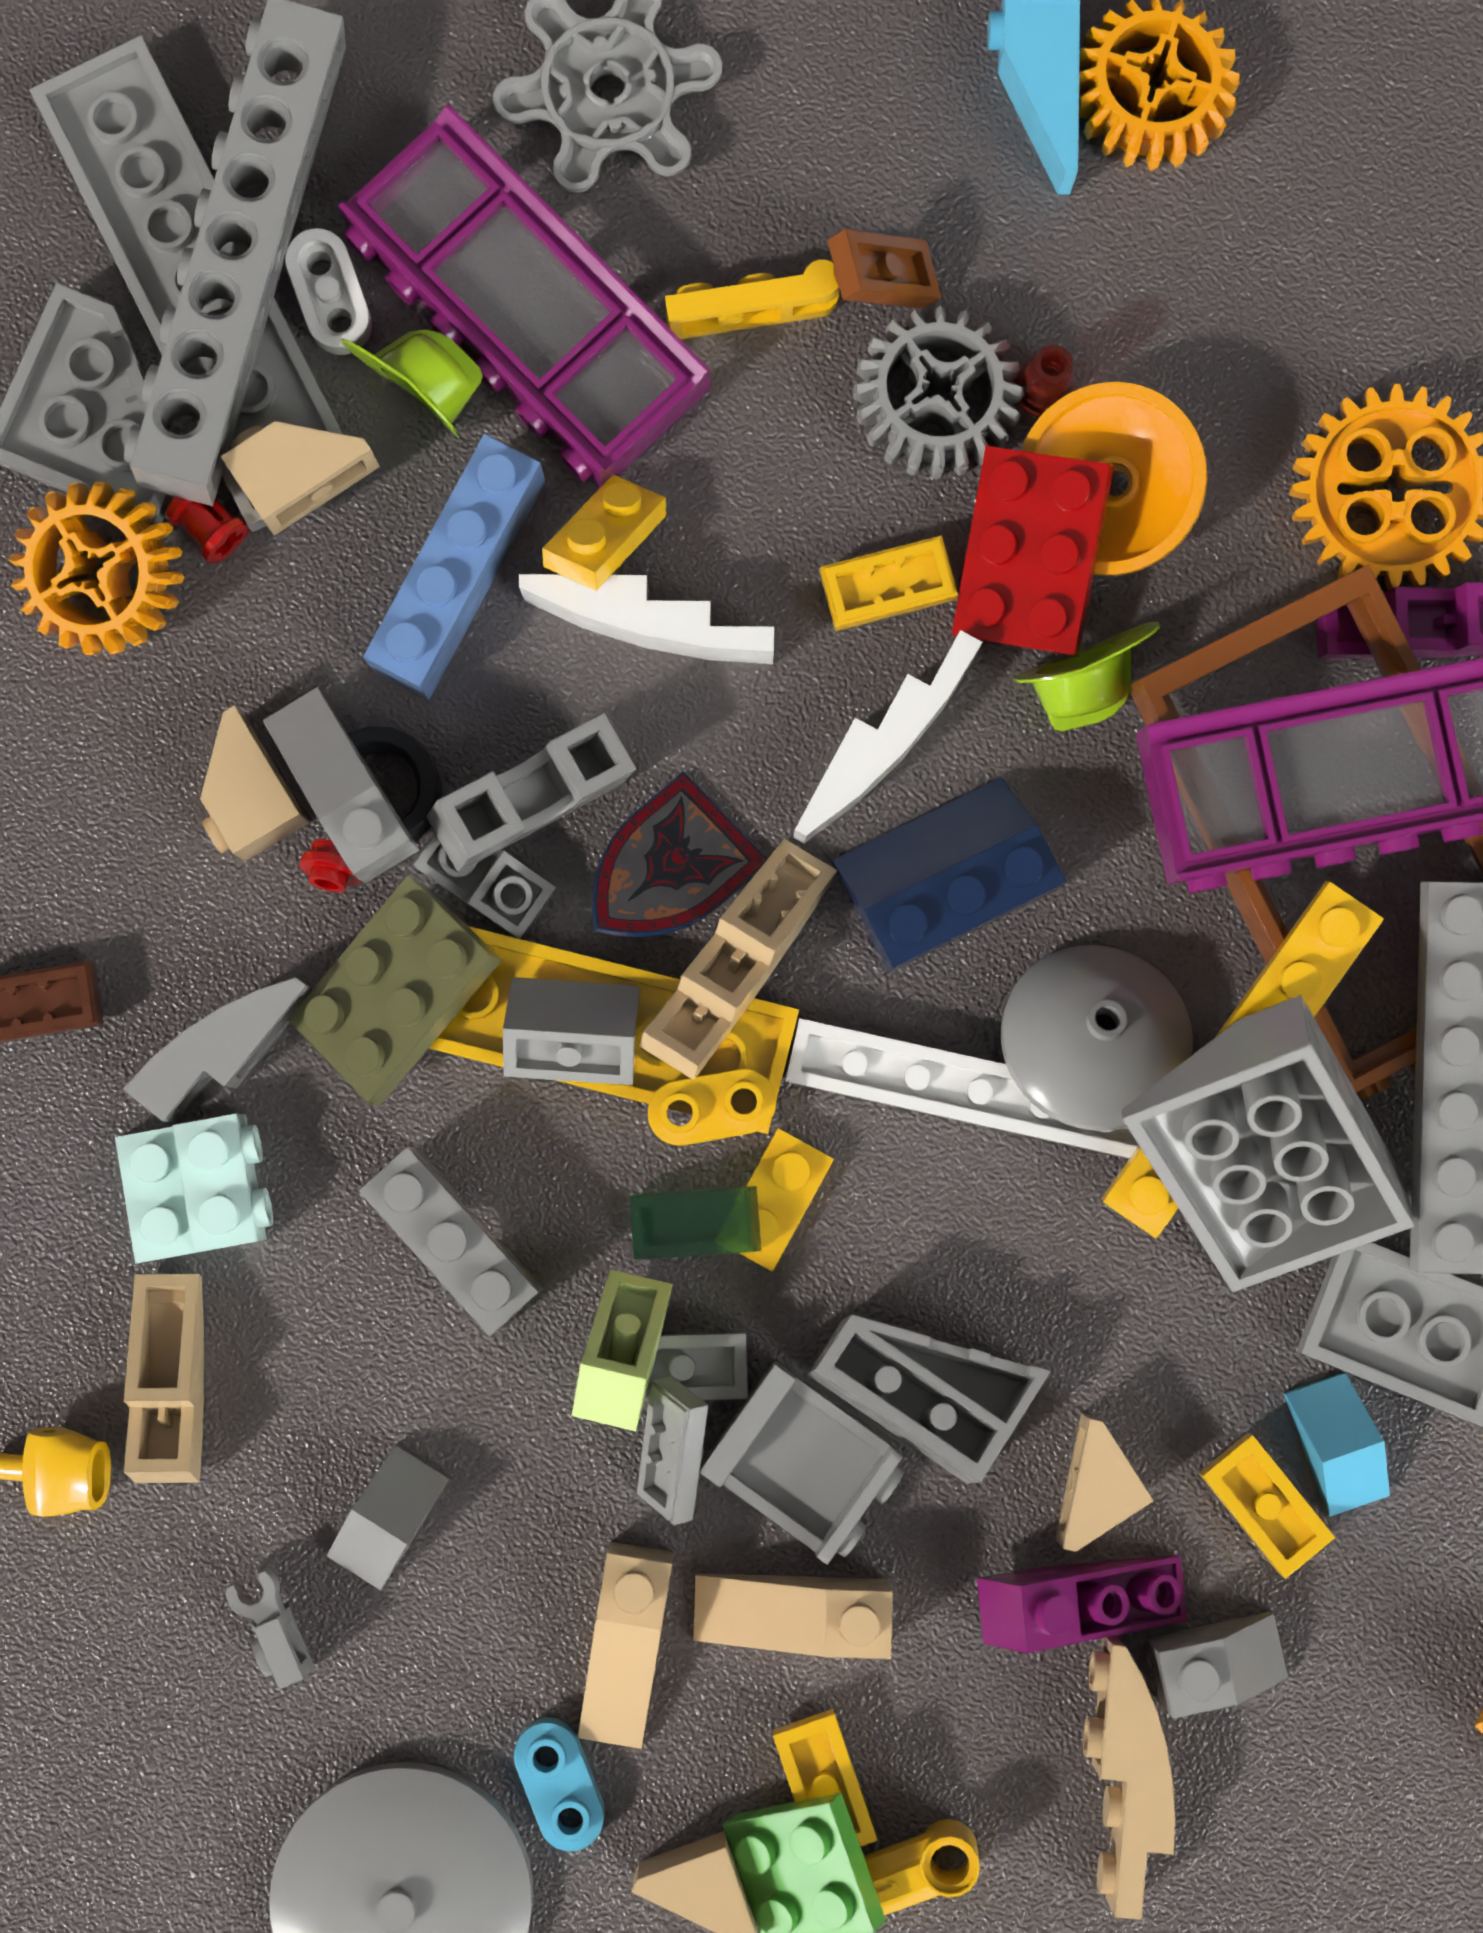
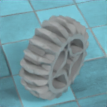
(913, 350)

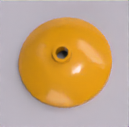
(1149, 444)

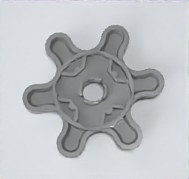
(589, 126)

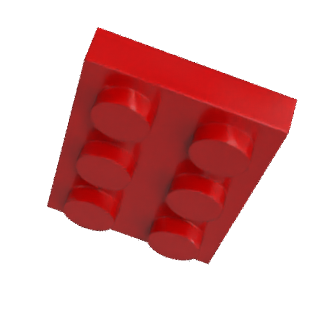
(1032, 550)

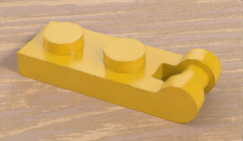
(753, 303)

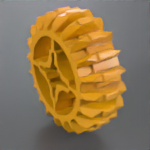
(1172, 34)
(65, 526)

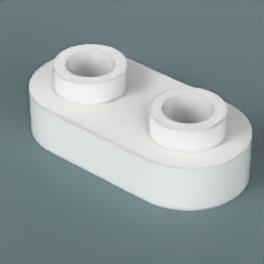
(330, 294)

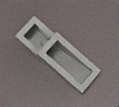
(216, 1047)

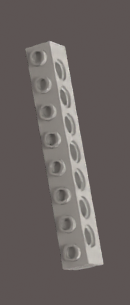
(282, 40)

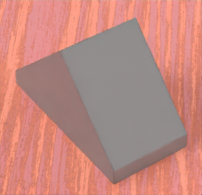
(387, 1516)

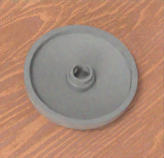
(402, 1855)

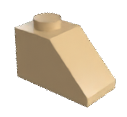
(295, 469)
(246, 792)

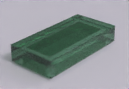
(695, 1222)

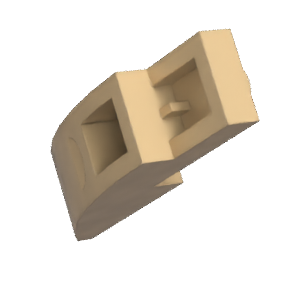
(1131, 1750)

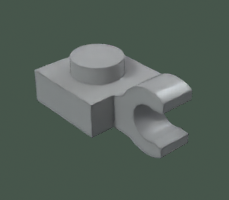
(278, 1643)

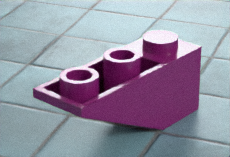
(1080, 1602)

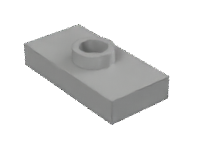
(672, 1449)

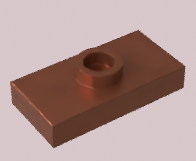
(49, 1001)

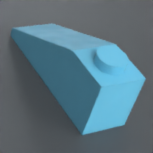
(1041, 76)

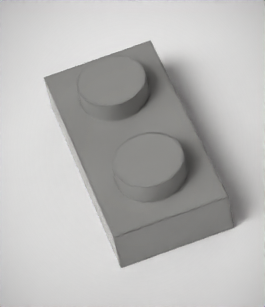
(704, 1363)

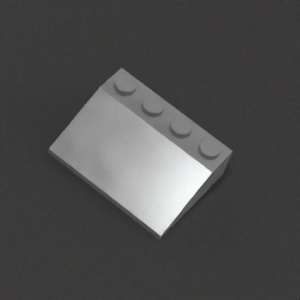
(1270, 1149)

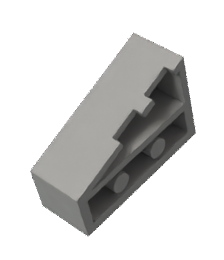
(929, 1393)

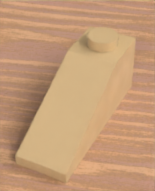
(796, 1614)
(625, 1644)

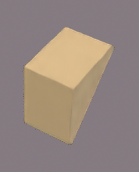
(1099, 1487)
(698, 1884)

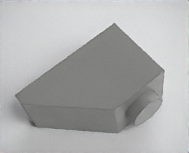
(1216, 1664)

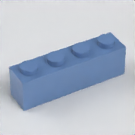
(456, 567)

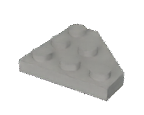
(76, 400)

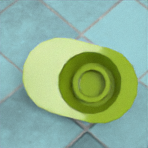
(428, 369)
(1087, 686)

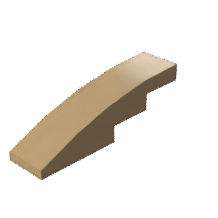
(738, 958)

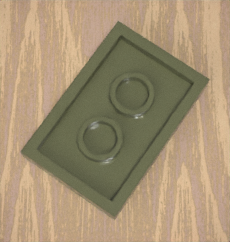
(394, 990)

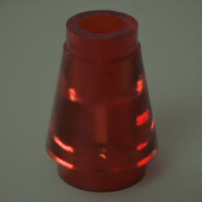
(1040, 388)

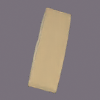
(165, 1379)

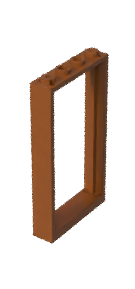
(1393, 657)

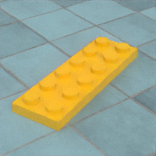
(755, 1043)

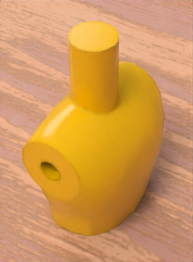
(60, 1471)

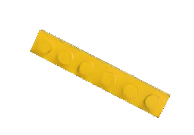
(1305, 964)

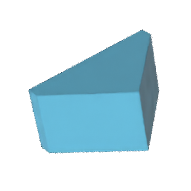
(1339, 1443)

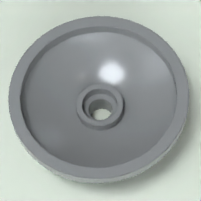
(1069, 1061)

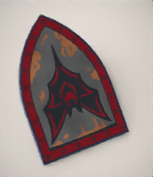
(671, 864)

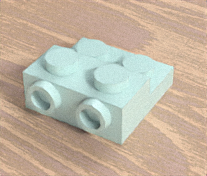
(193, 1187)

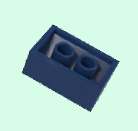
(948, 873)

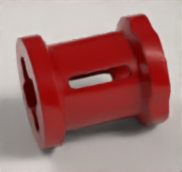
(209, 526)

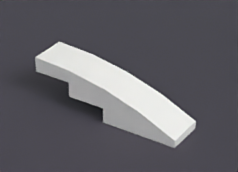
(625, 613)
(871, 753)

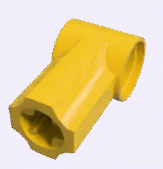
(908, 1875)

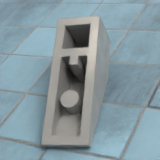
(340, 786)

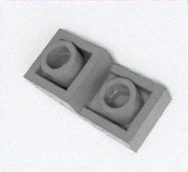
(494, 886)

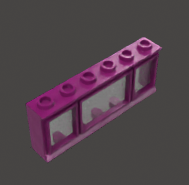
(524, 299)
(1317, 775)

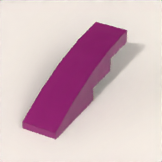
(1432, 620)

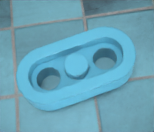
(561, 1785)

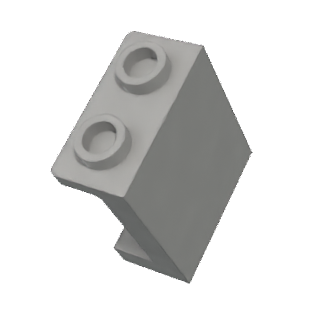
(803, 1463)

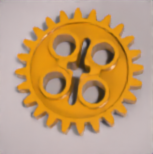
(1391, 432)

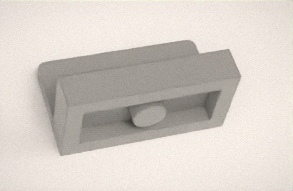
(570, 1031)

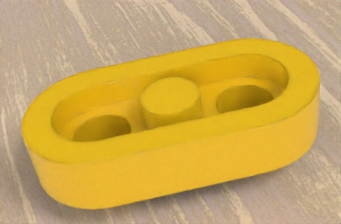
(712, 1108)

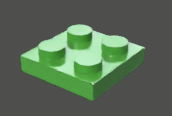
(804, 1868)

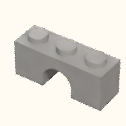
(532, 794)
(450, 1240)

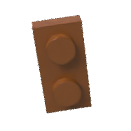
(883, 269)

